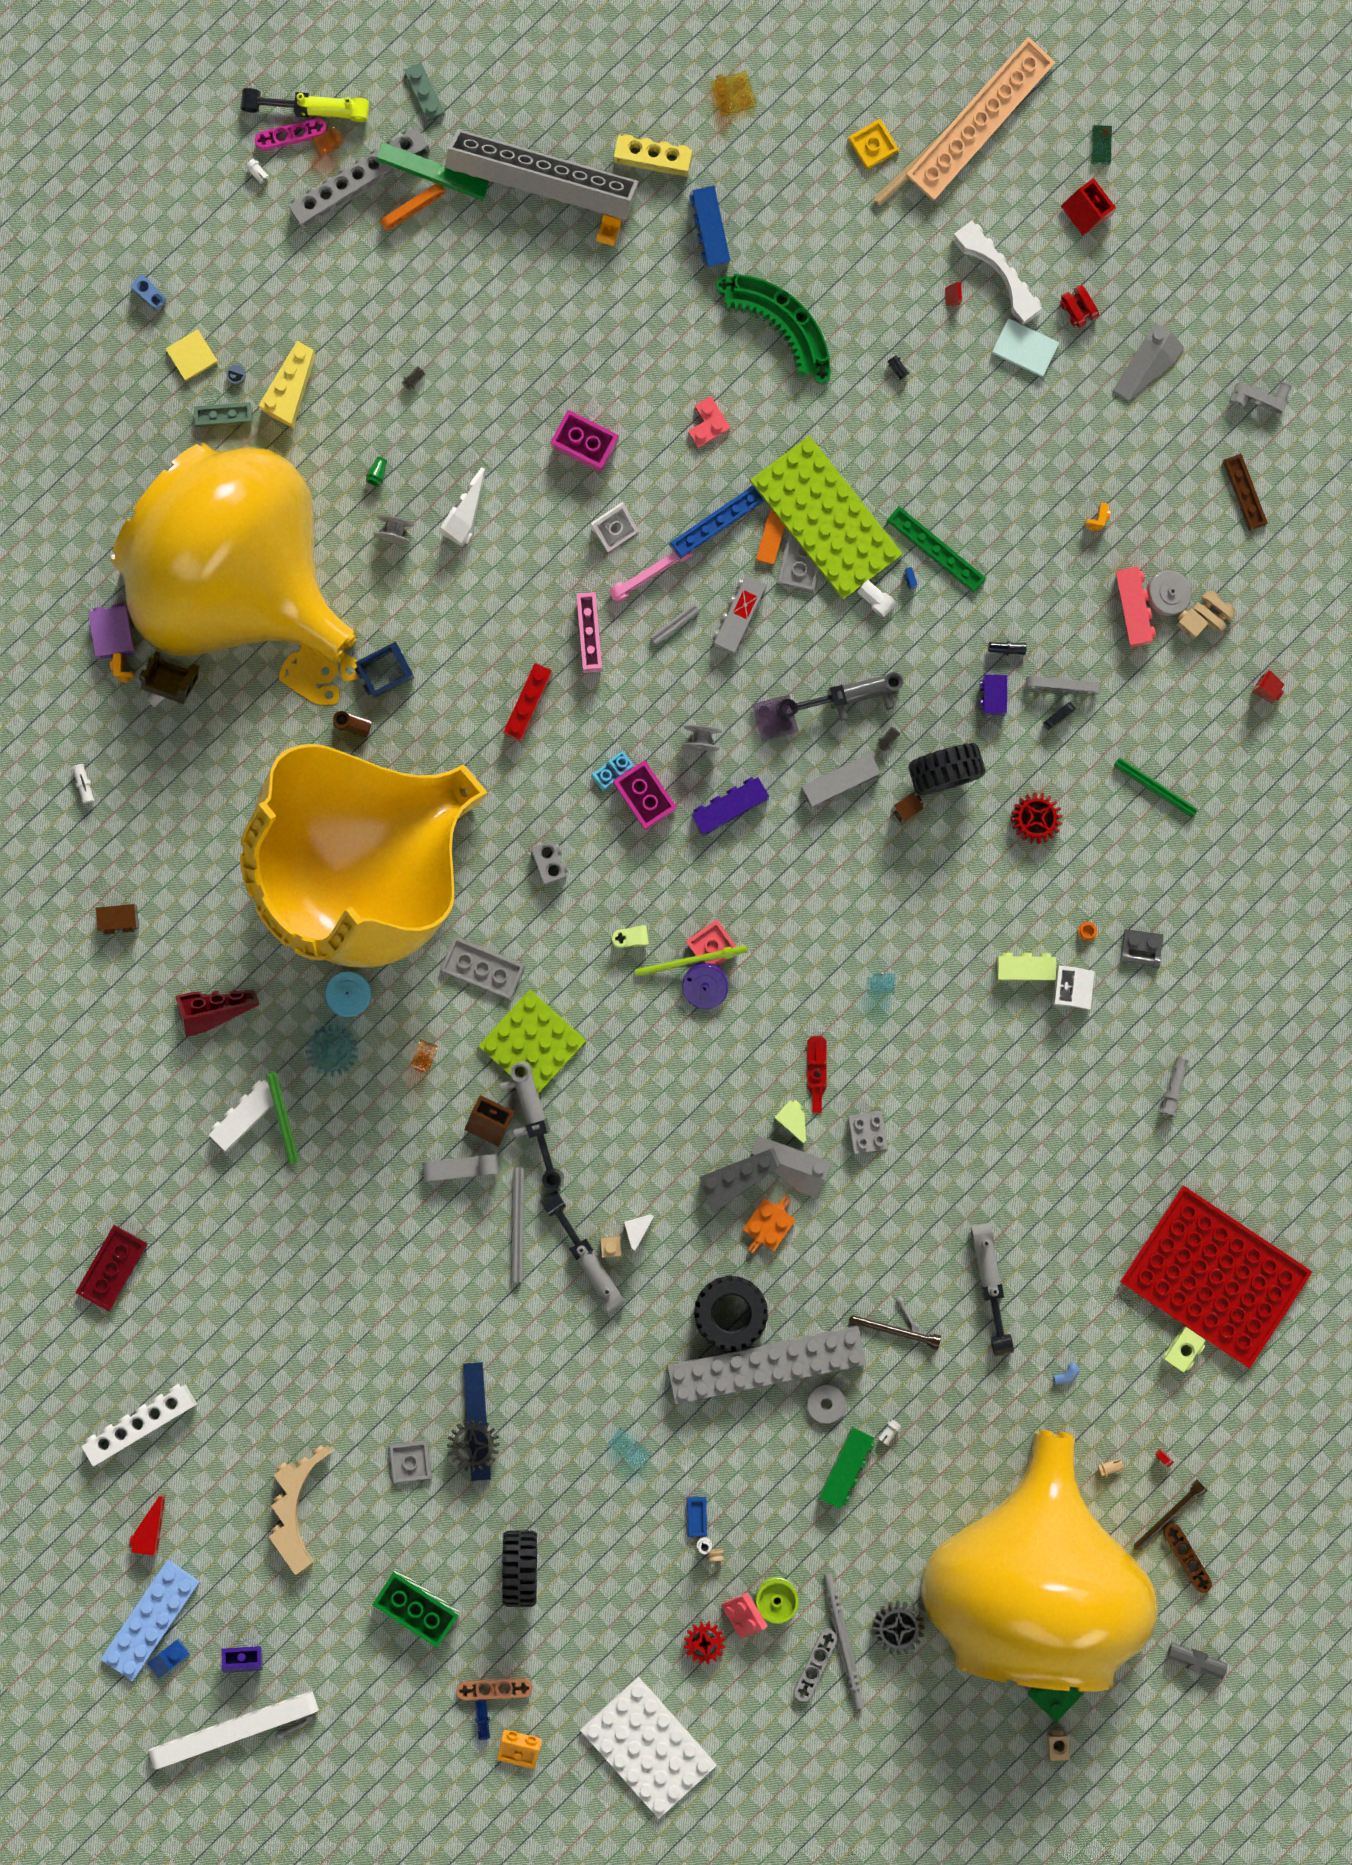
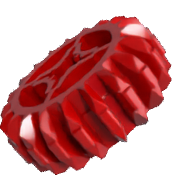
(1030, 811)

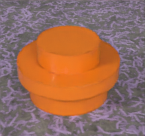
(1087, 931)

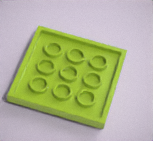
(533, 1035)

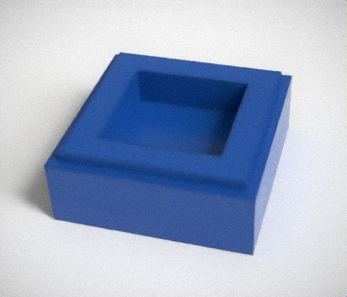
(910, 578)

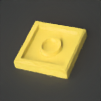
(191, 355)

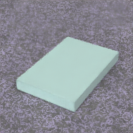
(1025, 347)

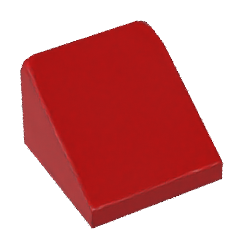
(953, 294)

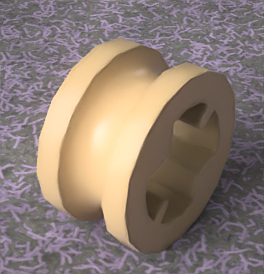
(715, 1555)

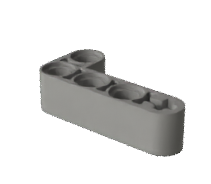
(460, 1167)

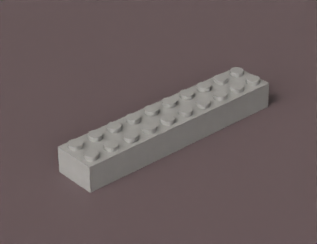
(541, 174)
(766, 1364)

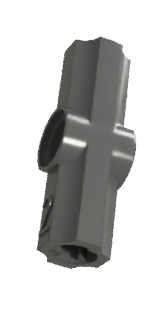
(1197, 1661)

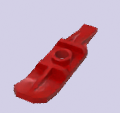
(816, 1061)

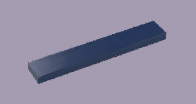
(476, 1409)

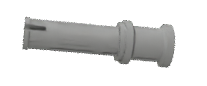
(1172, 1095)

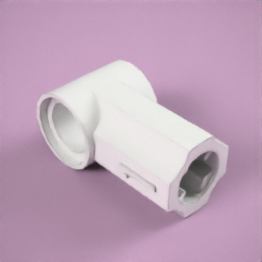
(879, 601)

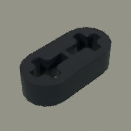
(1059, 715)

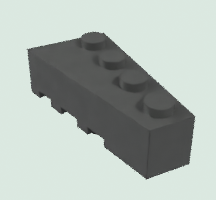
(731, 1181)

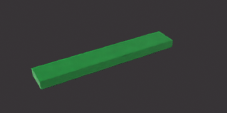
(431, 171)
(936, 549)

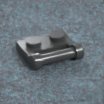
(1142, 942)

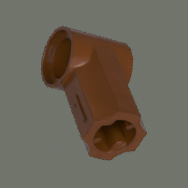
(354, 724)

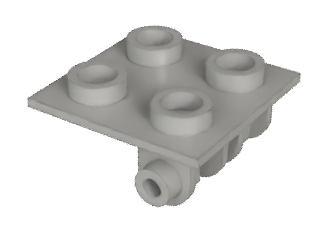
(867, 1132)

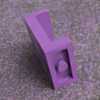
(111, 631)

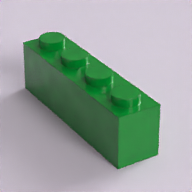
(846, 1467)

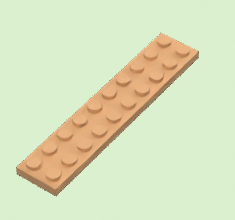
(980, 118)

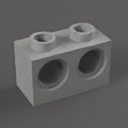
(545, 864)

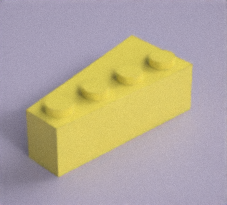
(289, 386)

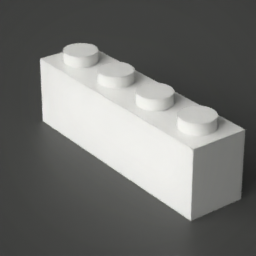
(243, 1117)

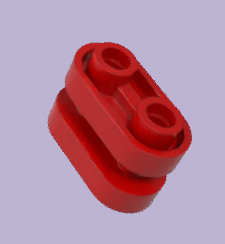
(1069, 303)

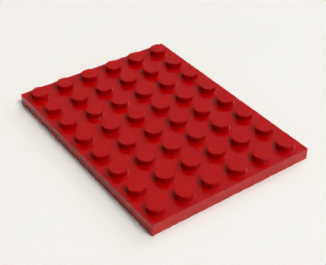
(1216, 1276)

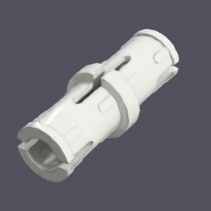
(87, 796)
(704, 1550)

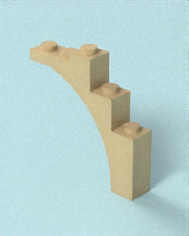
(288, 1537)

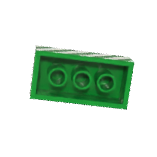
(416, 1608)

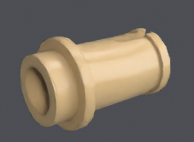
(1110, 1467)

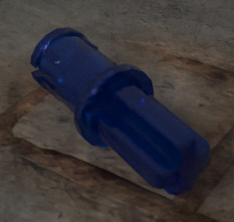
(482, 1719)

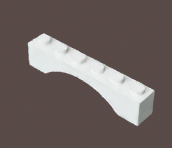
(974, 243)

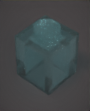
(881, 983)

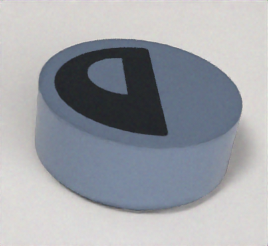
(236, 374)

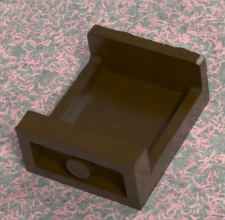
(168, 679)

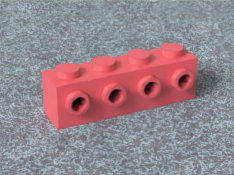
(1134, 606)

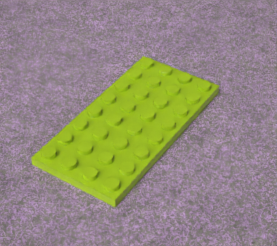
(826, 517)

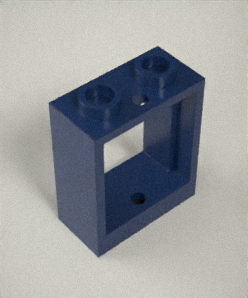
(393, 647)

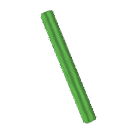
(282, 1117)

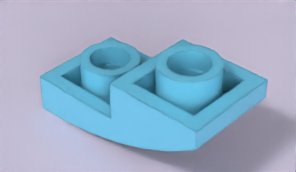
(612, 770)

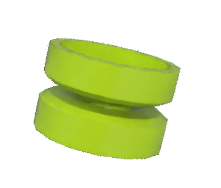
(782, 1610)

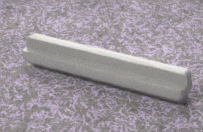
(674, 625)

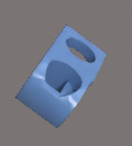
(148, 292)

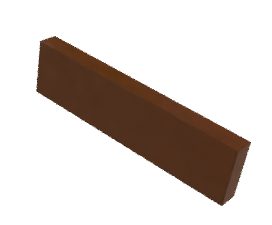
(1245, 492)

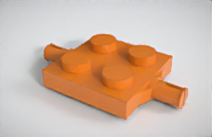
(769, 1224)

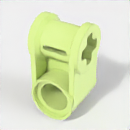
(634, 936)

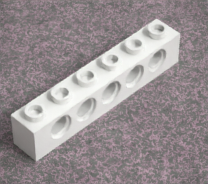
(97, 1454)

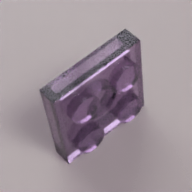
(768, 722)

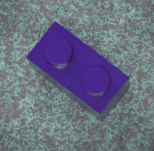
(994, 695)
(242, 1659)

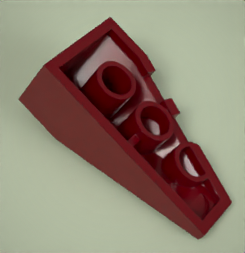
(206, 1011)

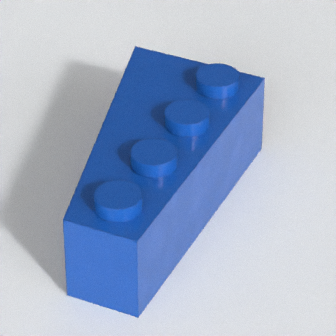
(710, 226)

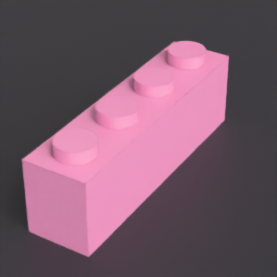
(589, 632)

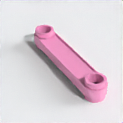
(621, 591)

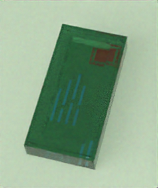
(1101, 144)

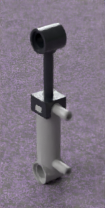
(536, 1122)
(585, 1256)
(991, 1284)

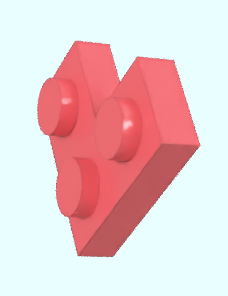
(712, 425)

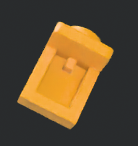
(609, 230)
(1102, 516)
(117, 666)

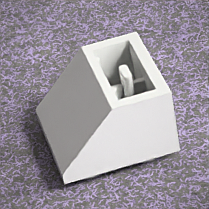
(1073, 987)

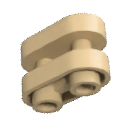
(1213, 601)

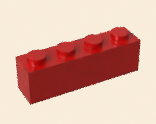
(528, 702)

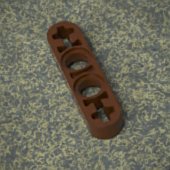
(1186, 1558)

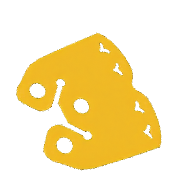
(307, 674)

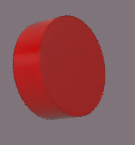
(1164, 1458)

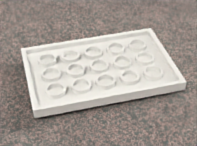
(648, 1747)

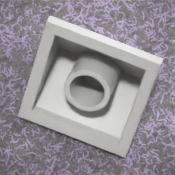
(614, 527)
(636, 1229)

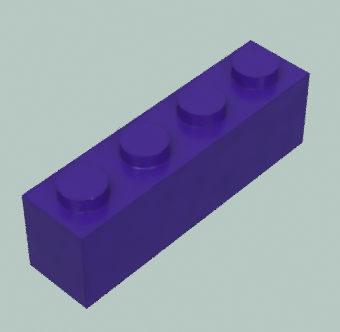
(730, 806)

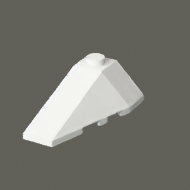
(461, 520)

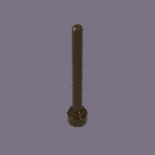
(931, 1340)
(1196, 1490)

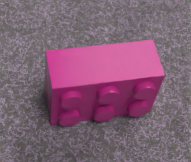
(584, 441)
(644, 795)

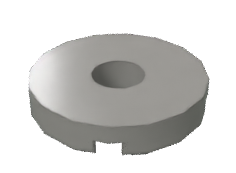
(826, 1415)

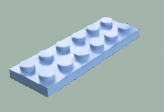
(150, 1620)

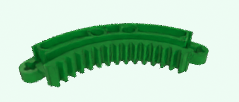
(803, 337)

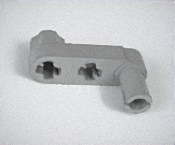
(1244, 393)

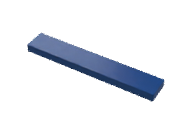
(716, 522)

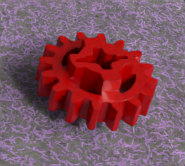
(714, 1640)

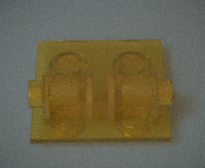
(733, 93)

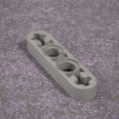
(1062, 685)
(814, 1664)

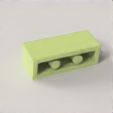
(1025, 967)

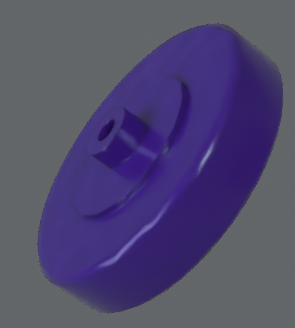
(705, 986)

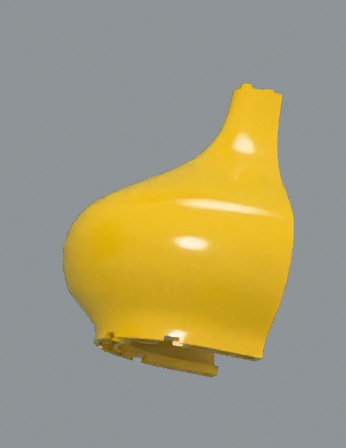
(226, 557)
(353, 854)
(1040, 1585)

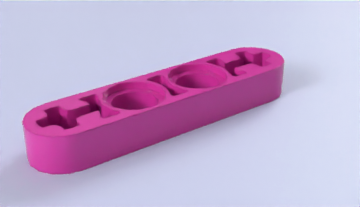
(290, 131)

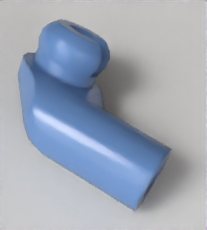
(1069, 1376)

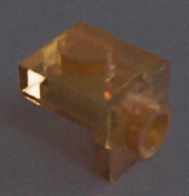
(327, 141)
(423, 1056)

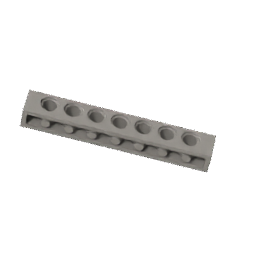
(370, 178)

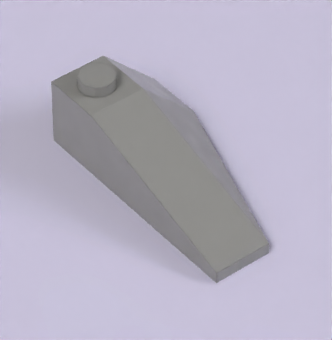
(1153, 357)
(797, 1168)

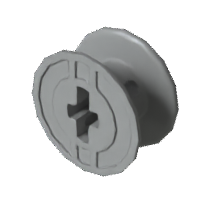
(393, 529)
(701, 738)

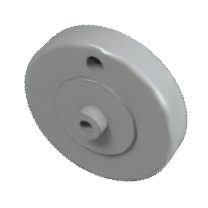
(1169, 593)

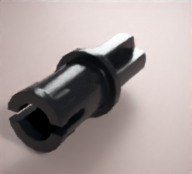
(1007, 648)

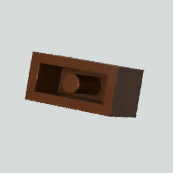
(908, 808)
(117, 918)

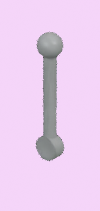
(914, 1328)
(309, 1720)

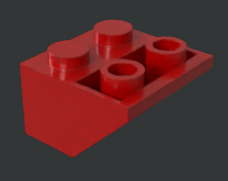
(1088, 207)

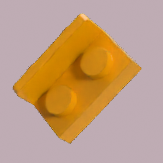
(519, 1749)

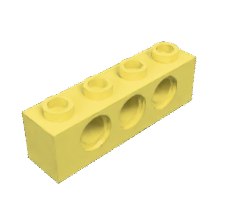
(660, 163)

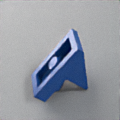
(168, 1658)

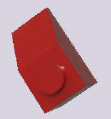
(1269, 687)

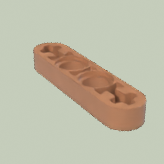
(494, 1689)

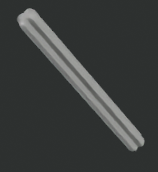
(517, 1236)

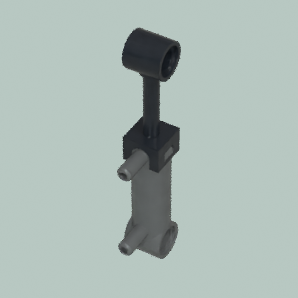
(845, 694)

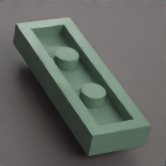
(424, 92)
(223, 414)

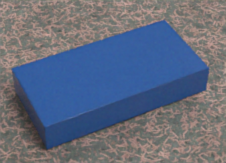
(697, 1516)

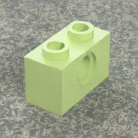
(1173, 1353)

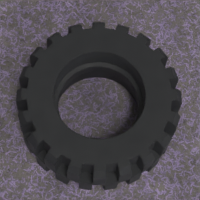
(946, 768)
(757, 1313)
(519, 1569)

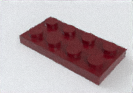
(111, 1268)

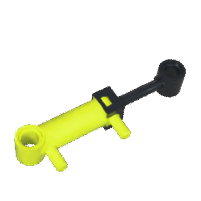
(305, 105)

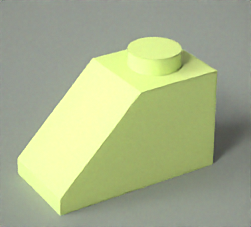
(793, 1119)

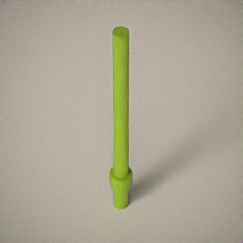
(726, 953)

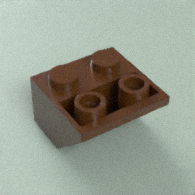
(489, 1120)

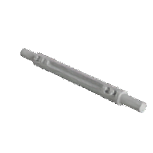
(843, 1640)

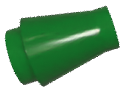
(376, 472)

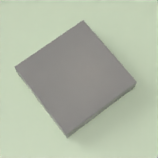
(410, 1461)

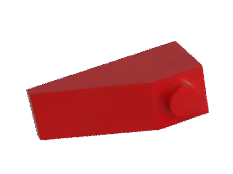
(147, 1534)

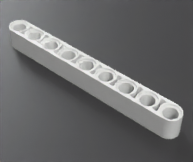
(233, 1730)

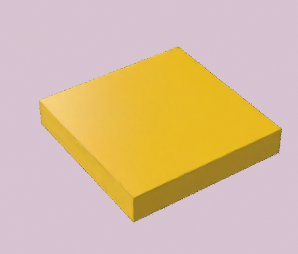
(873, 144)

